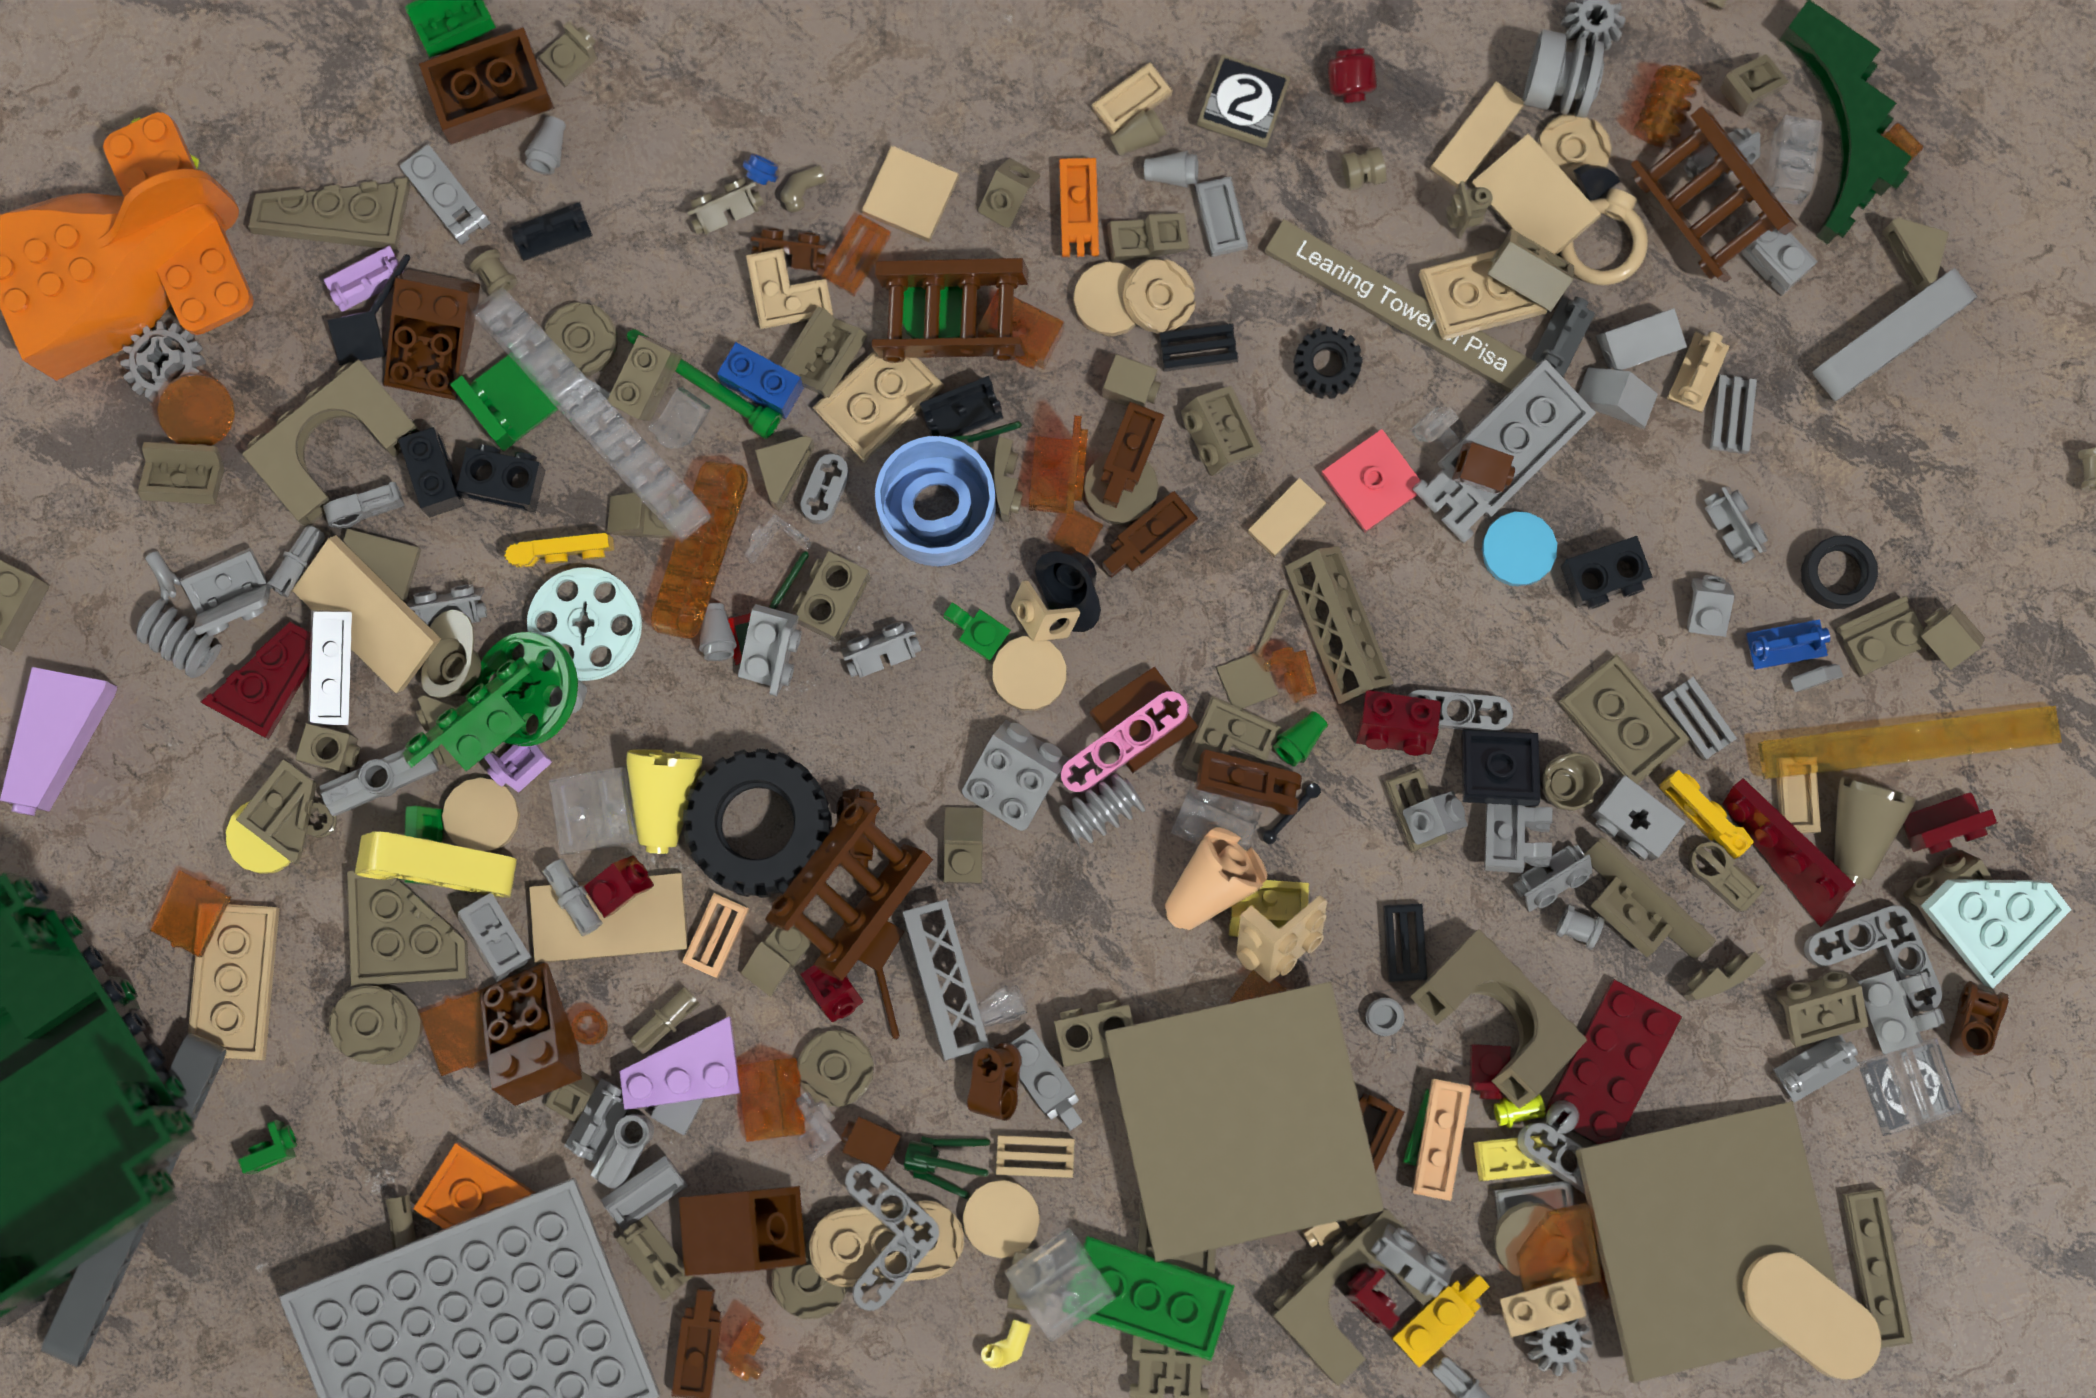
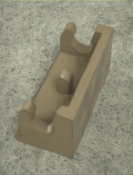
(1531, 270)

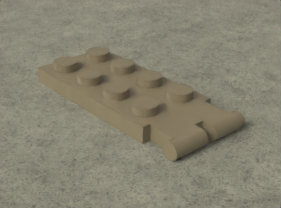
(1161, 1364)

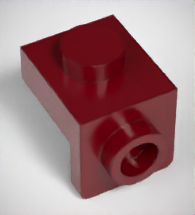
(618, 885)

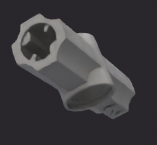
(357, 788)

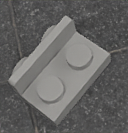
(768, 648)

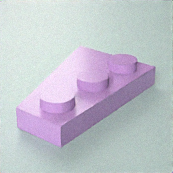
(685, 1071)

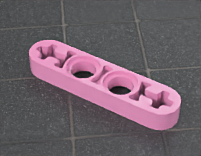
(1121, 737)

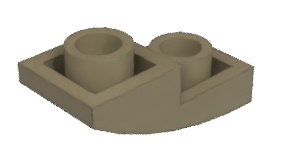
(1006, 488)
(1714, 981)

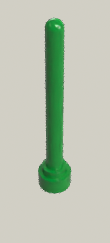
(761, 419)

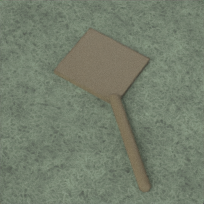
(1246, 677)

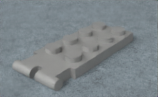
(1527, 424)

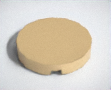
(1575, 143)
(1159, 296)
(1101, 301)
(1029, 673)
(481, 815)
(1001, 1219)

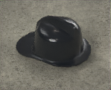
(1069, 582)

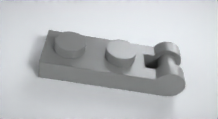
(444, 193)

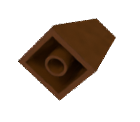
(742, 1231)

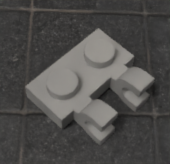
(1506, 837)
(1891, 1012)

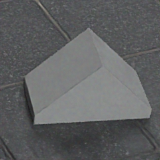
(1618, 395)

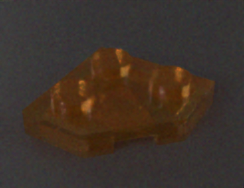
(1560, 1250)

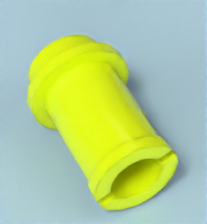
(1507, 1113)

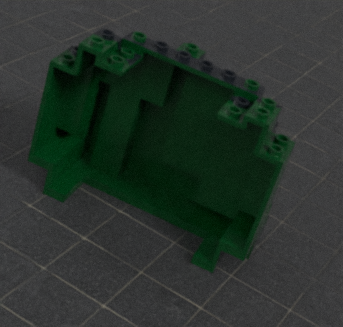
(80, 1102)

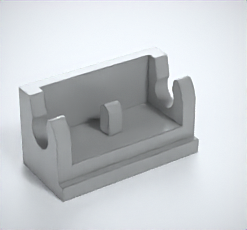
(1642, 340)
(493, 937)

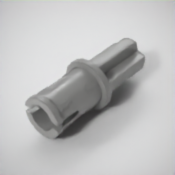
(296, 561)
(1457, 1380)

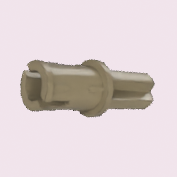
(665, 1020)

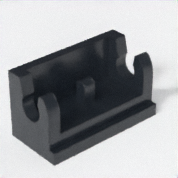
(962, 409)

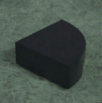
(1595, 180)

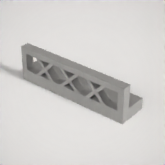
(930, 982)

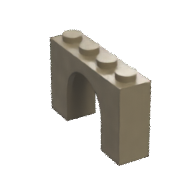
(281, 452)
(1545, 1033)
(1307, 1311)

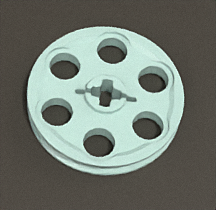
(602, 614)

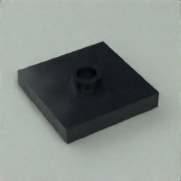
(1500, 767)

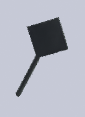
(358, 334)

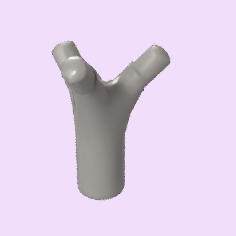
(164, 575)

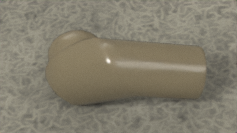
(797, 185)

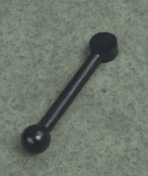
(1311, 792)

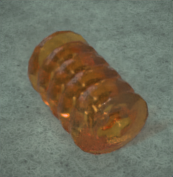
(1664, 105)

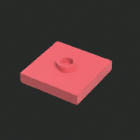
(1372, 480)

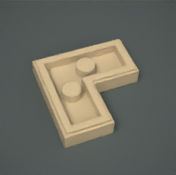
(776, 299)

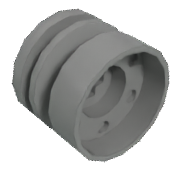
(1564, 73)

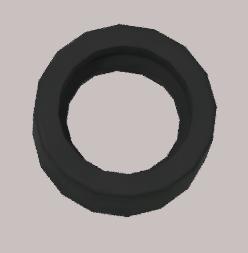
(1865, 560)

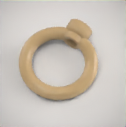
(1620, 207)

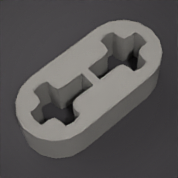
(816, 485)

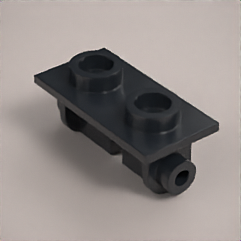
(551, 231)

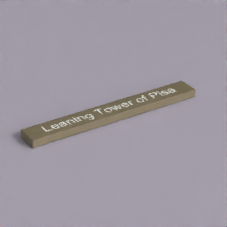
(1394, 305)

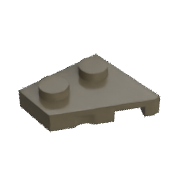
(282, 811)

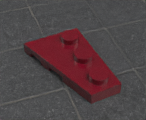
(266, 684)

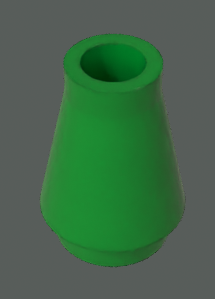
(1299, 740)

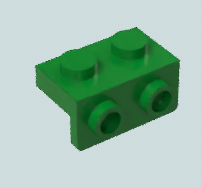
(448, 22)

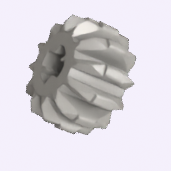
(1602, 12)
(1550, 1353)

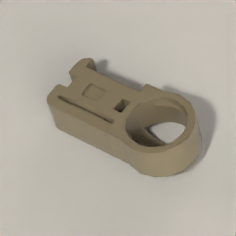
(1730, 881)

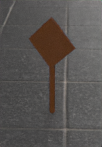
(876, 957)

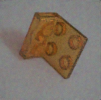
(1058, 471)

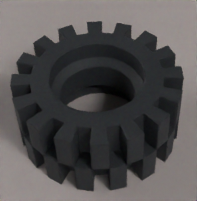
(1335, 342)

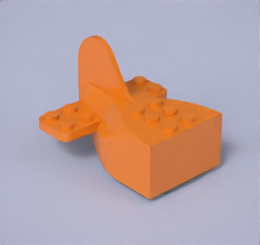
(104, 266)

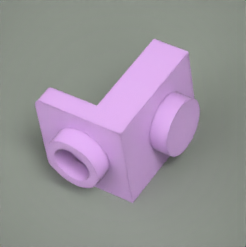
(517, 766)

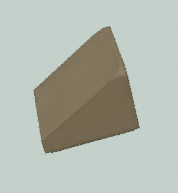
(572, 1098)

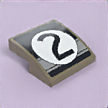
(1243, 101)

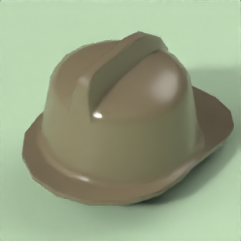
(453, 663)

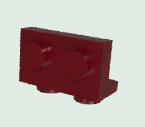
(1399, 723)
(1947, 820)

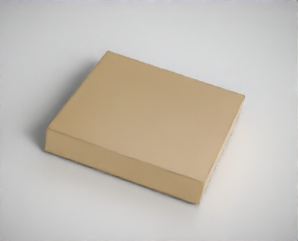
(910, 194)

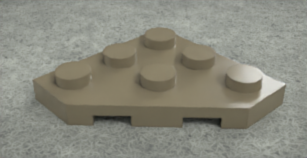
(399, 936)

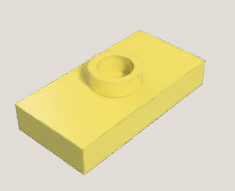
(1504, 1159)

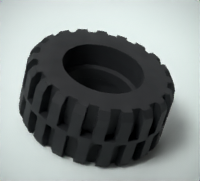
(720, 787)

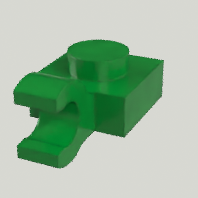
(981, 633)

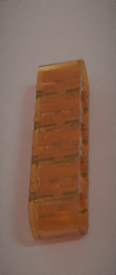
(698, 558)

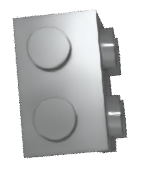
(226, 592)
(1014, 775)

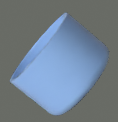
(930, 463)

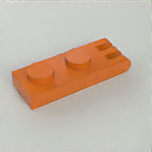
(1079, 205)

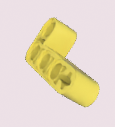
(435, 863)

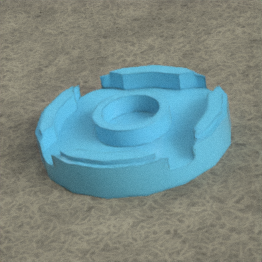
(1519, 549)

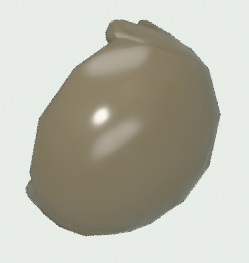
(1571, 781)

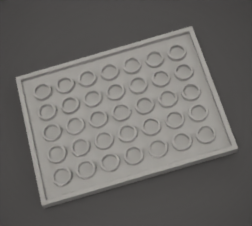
(478, 1312)

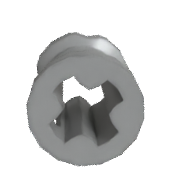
(1580, 926)

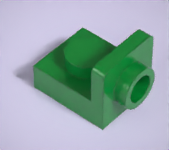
(266, 1156)

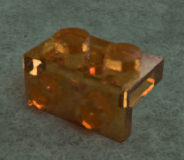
(769, 1099)

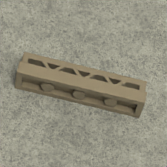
(1349, 620)

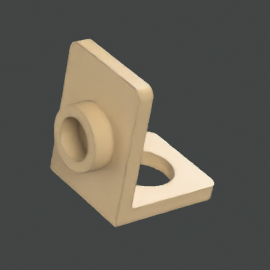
(1036, 617)

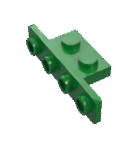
(475, 725)

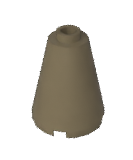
(1866, 826)

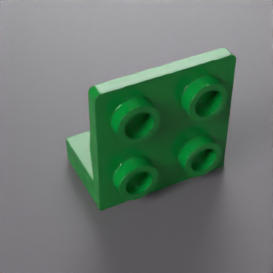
(505, 402)

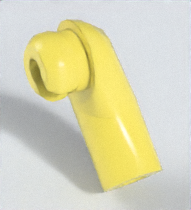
(1009, 1349)

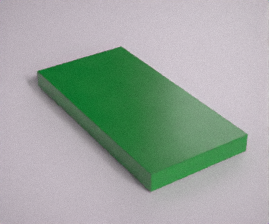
(1160, 1299)

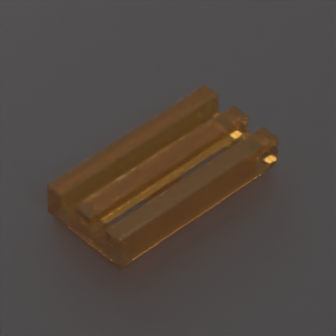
(841, 282)

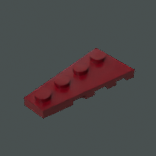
(1797, 861)

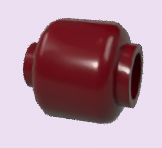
(1352, 75)

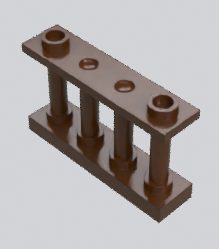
(1749, 189)
(933, 277)
(875, 908)

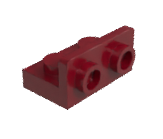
(1372, 1304)

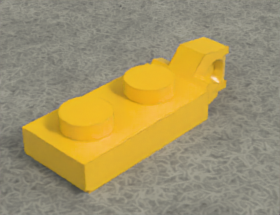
(1705, 814)
(1440, 1319)

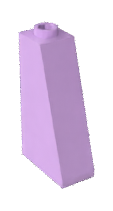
(51, 736)

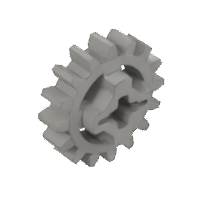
(151, 350)

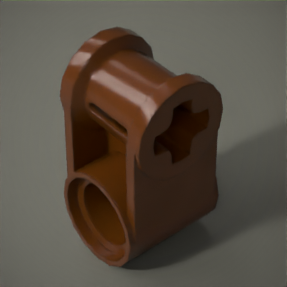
(1982, 1014)
(994, 1085)

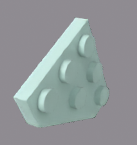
(1995, 921)

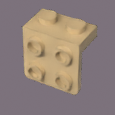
(1276, 950)

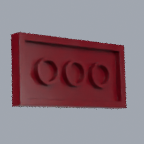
(1614, 1062)

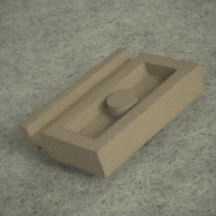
(1882, 636)

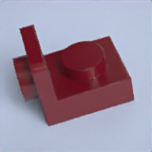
(833, 996)
(1485, 1065)

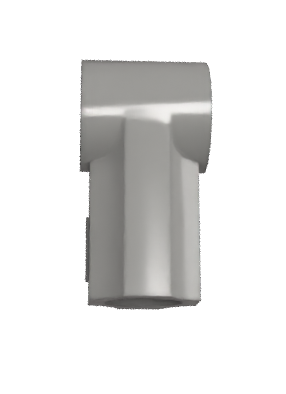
(622, 1153)

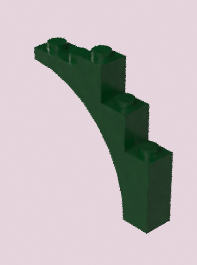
(1842, 65)

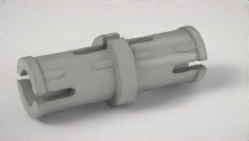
(572, 897)

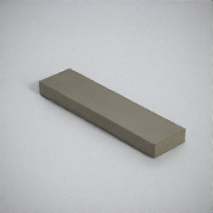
(1877, 1264)

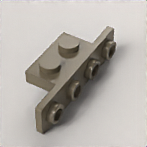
(1641, 908)

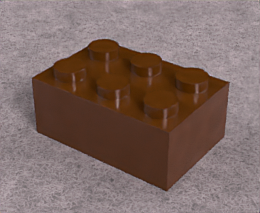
(486, 86)

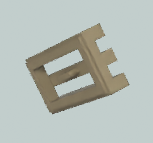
(1399, 807)

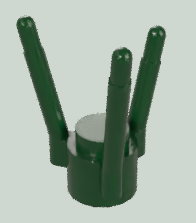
(923, 1158)

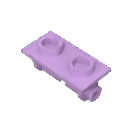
(362, 278)

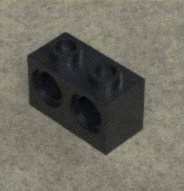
(431, 472)
(498, 486)
(1603, 565)

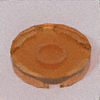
(196, 410)

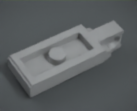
(1046, 1080)

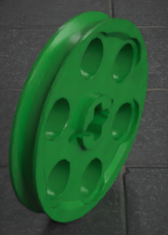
(537, 695)

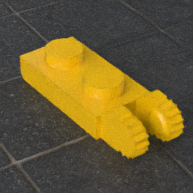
(557, 549)

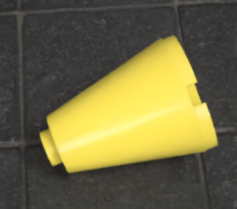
(660, 794)

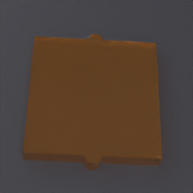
(190, 913)
(456, 1033)

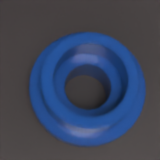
(760, 169)

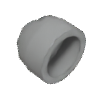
(1569, 1123)

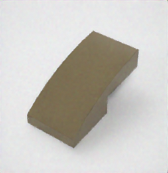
(1147, 238)

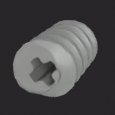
(175, 640)
(1100, 809)

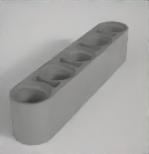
(1894, 334)

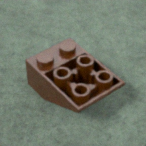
(429, 332)
(528, 1036)

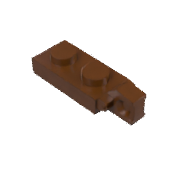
(1130, 451)
(1150, 534)
(698, 1348)

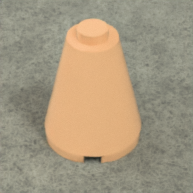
(1214, 880)

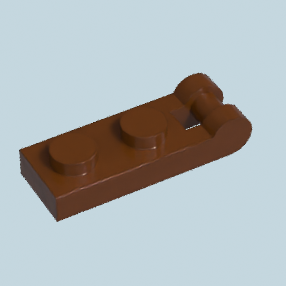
(1248, 781)

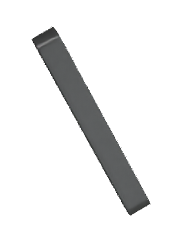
(101, 1275)

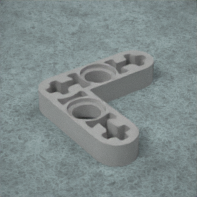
(1880, 936)
(902, 1240)

